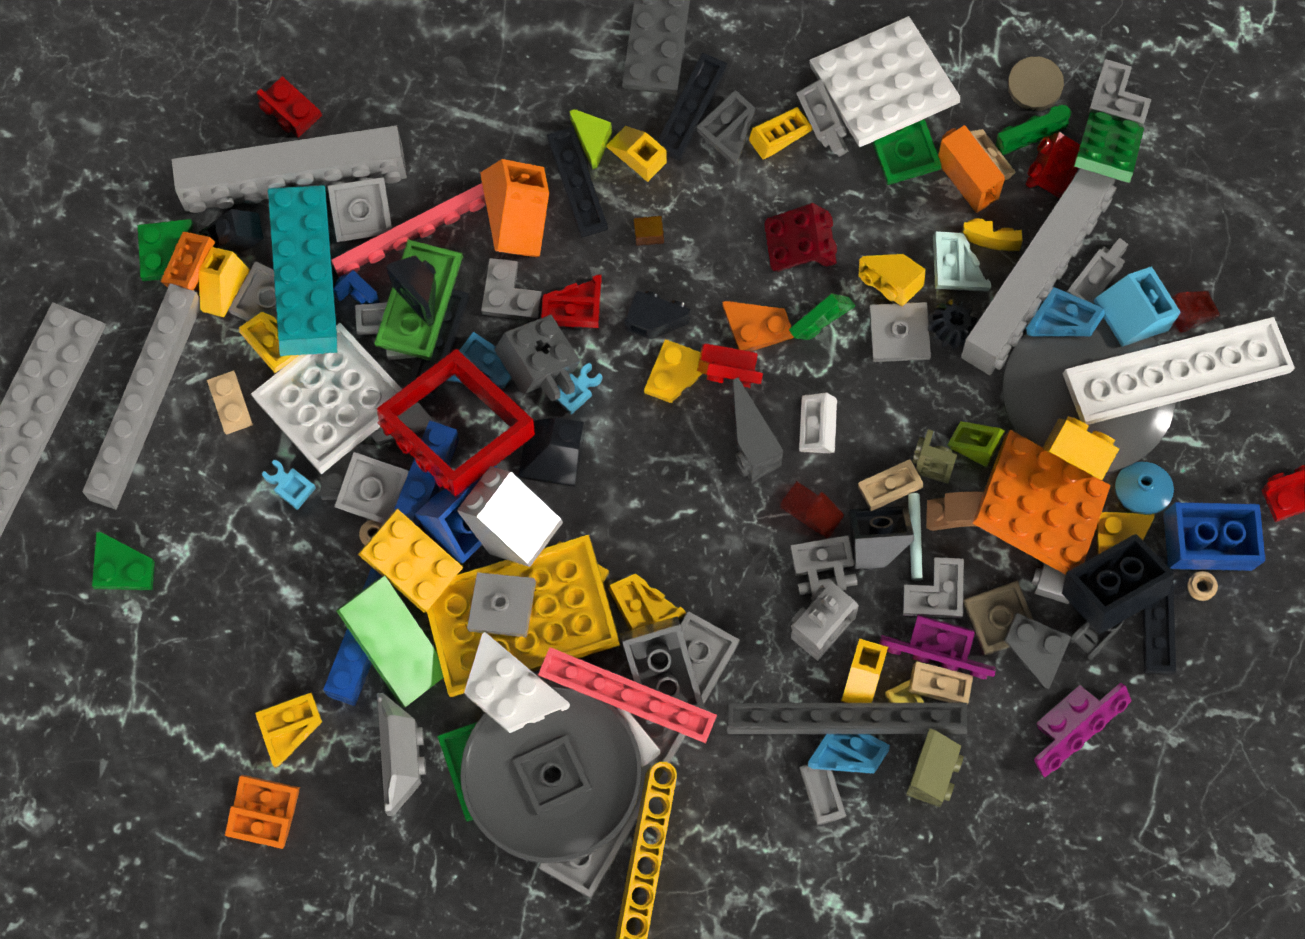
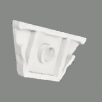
(508, 688)

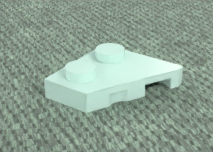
(956, 265)

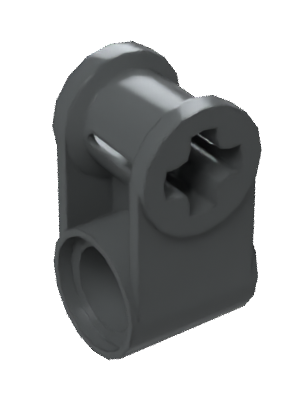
(1091, 641)

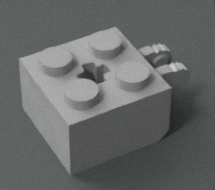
(823, 620)

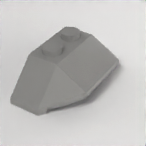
(399, 754)

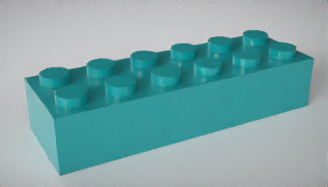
(302, 271)

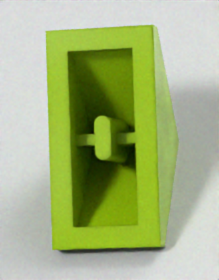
(592, 134)
(976, 441)

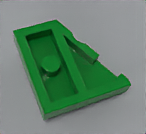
(157, 246)
(822, 315)
(120, 566)

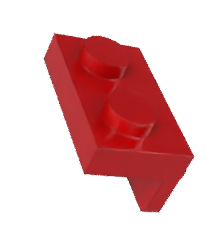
(730, 363)

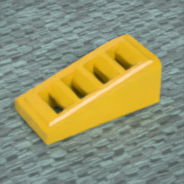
(767, 144)

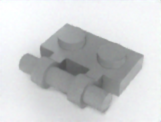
(823, 556)

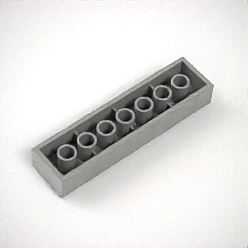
(248, 173)
(1038, 270)

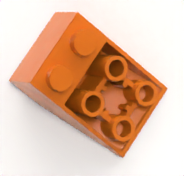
(516, 206)

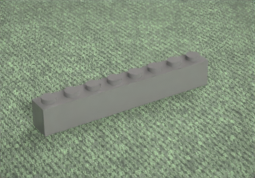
(142, 397)

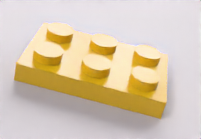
(410, 560)

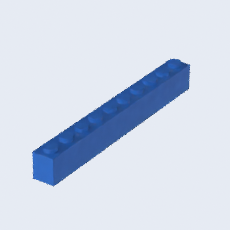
(351, 662)

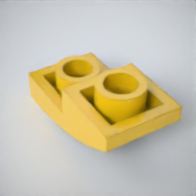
(981, 233)

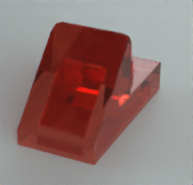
(1195, 309)
(812, 509)

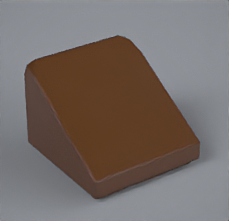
(649, 230)

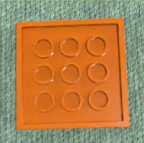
(1041, 504)

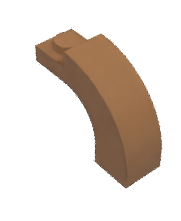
(953, 510)

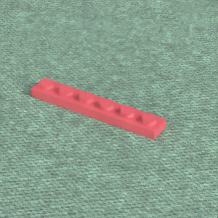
(421, 225)
(627, 695)

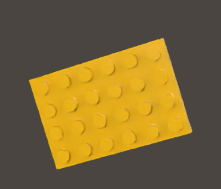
(566, 612)

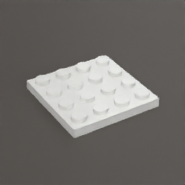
(884, 81)
(328, 400)

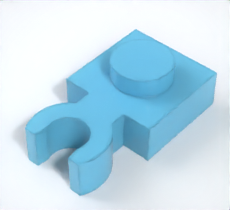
(581, 393)
(291, 486)

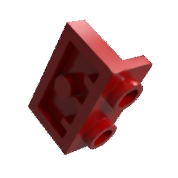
(289, 106)
(1054, 164)
(1286, 494)

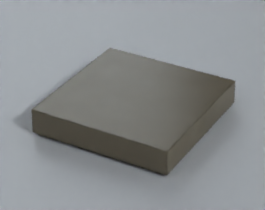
(992, 615)

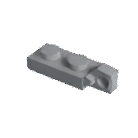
(823, 116)
(1099, 272)

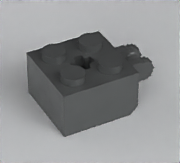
(538, 357)

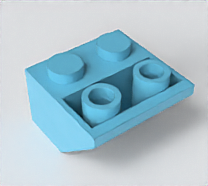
(1138, 307)

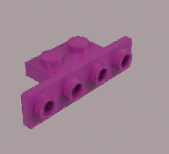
(941, 643)
(1075, 722)

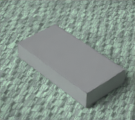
(822, 794)

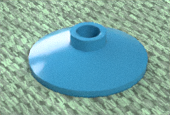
(1144, 498)

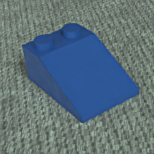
(446, 526)

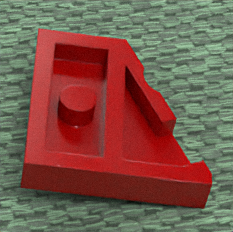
(575, 304)

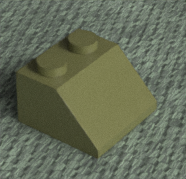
(934, 769)

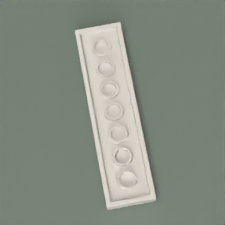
(1178, 371)

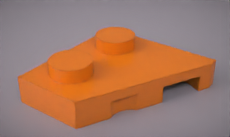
(756, 325)

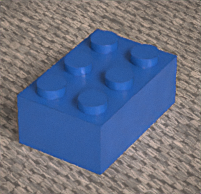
(1214, 536)

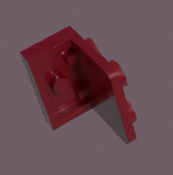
(800, 238)

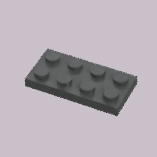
(656, 45)

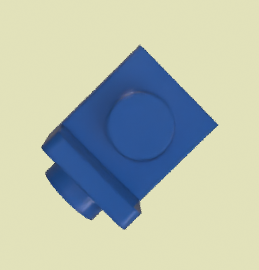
(359, 289)

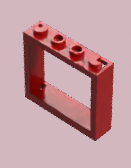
(456, 480)

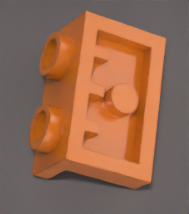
(187, 260)

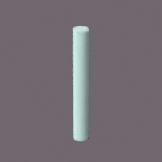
(916, 545)

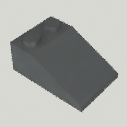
(756, 445)
(662, 661)

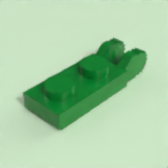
(1033, 130)

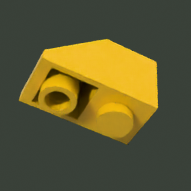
(638, 151)
(893, 276)
(220, 281)
(864, 672)

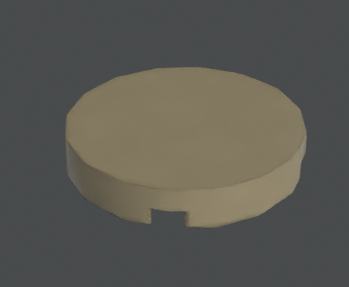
(1035, 83)

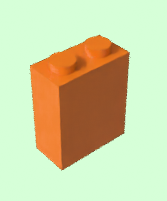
(970, 168)

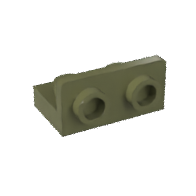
(933, 461)

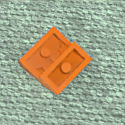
(262, 811)

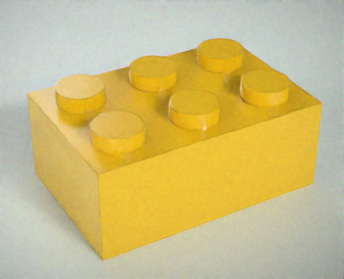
(1080, 448)

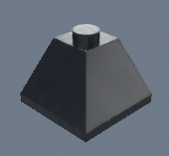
(415, 284)
(553, 451)
(879, 535)

